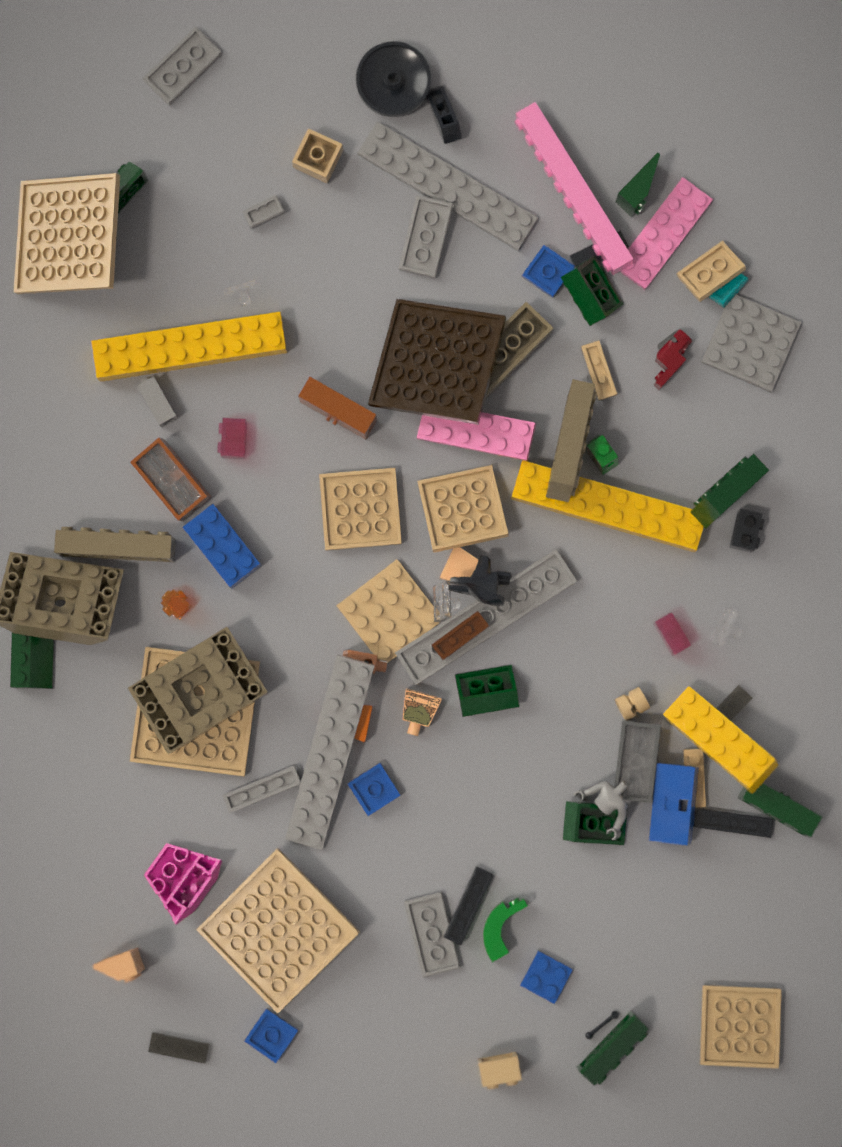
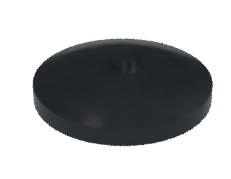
(393, 79)

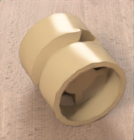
(632, 704)

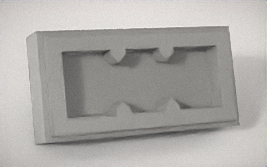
(263, 211)

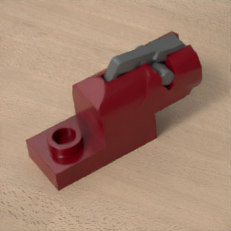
(670, 356)

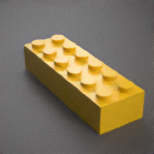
(720, 739)

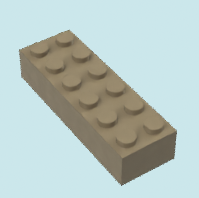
(520, 337)
(571, 441)
(113, 545)

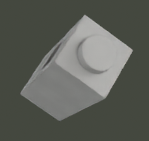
(157, 401)

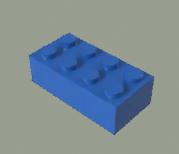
(222, 546)

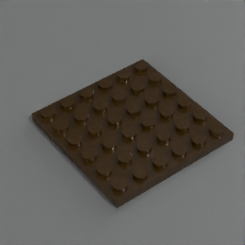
(437, 361)

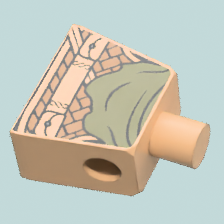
(419, 710)

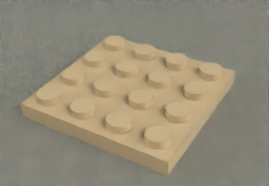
(462, 508)
(360, 509)
(389, 611)
(740, 1026)

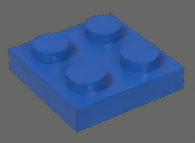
(546, 271)
(373, 789)
(546, 977)
(271, 1035)

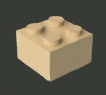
(317, 155)
(499, 1070)

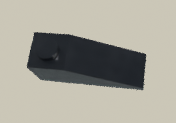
(444, 115)

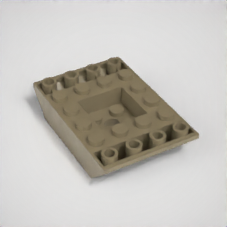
(36, 583)
(169, 695)

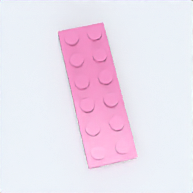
(665, 232)
(493, 435)

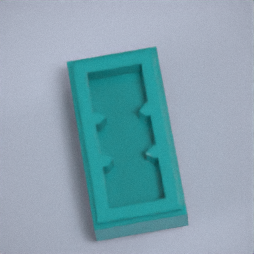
(729, 290)

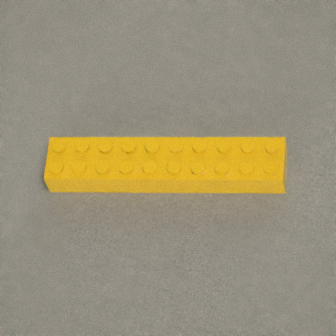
(189, 346)
(612, 508)

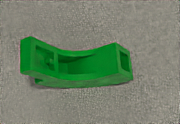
(492, 928)

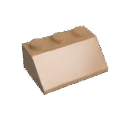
(122, 966)

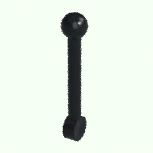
(614, 1014)

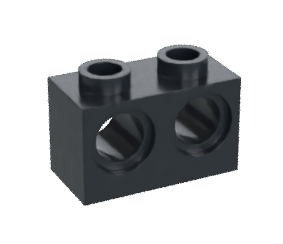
(741, 529)

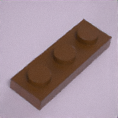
(460, 635)

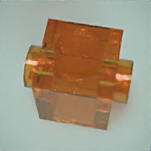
(175, 603)

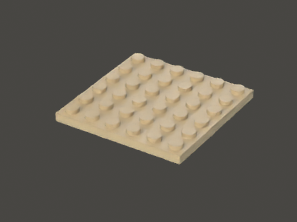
(67, 234)
(216, 751)
(278, 930)

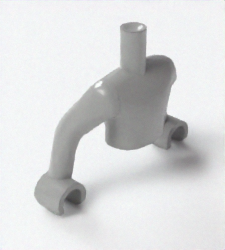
(608, 801)

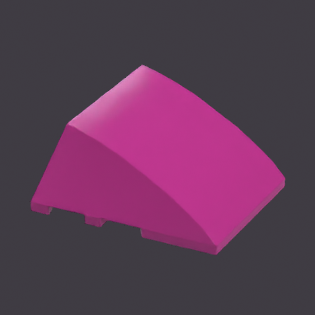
(182, 879)

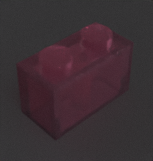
(233, 438)
(672, 634)

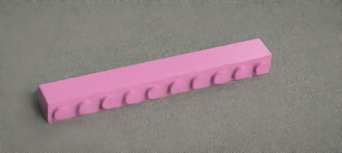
(574, 189)

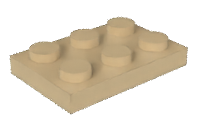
(711, 271)

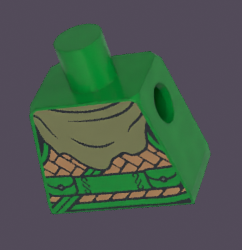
(602, 454)

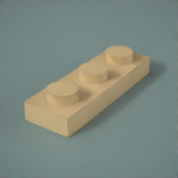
(598, 370)
(695, 758)

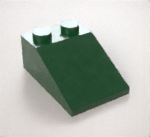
(634, 194)
(588, 824)

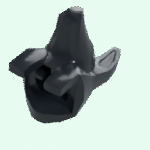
(482, 583)

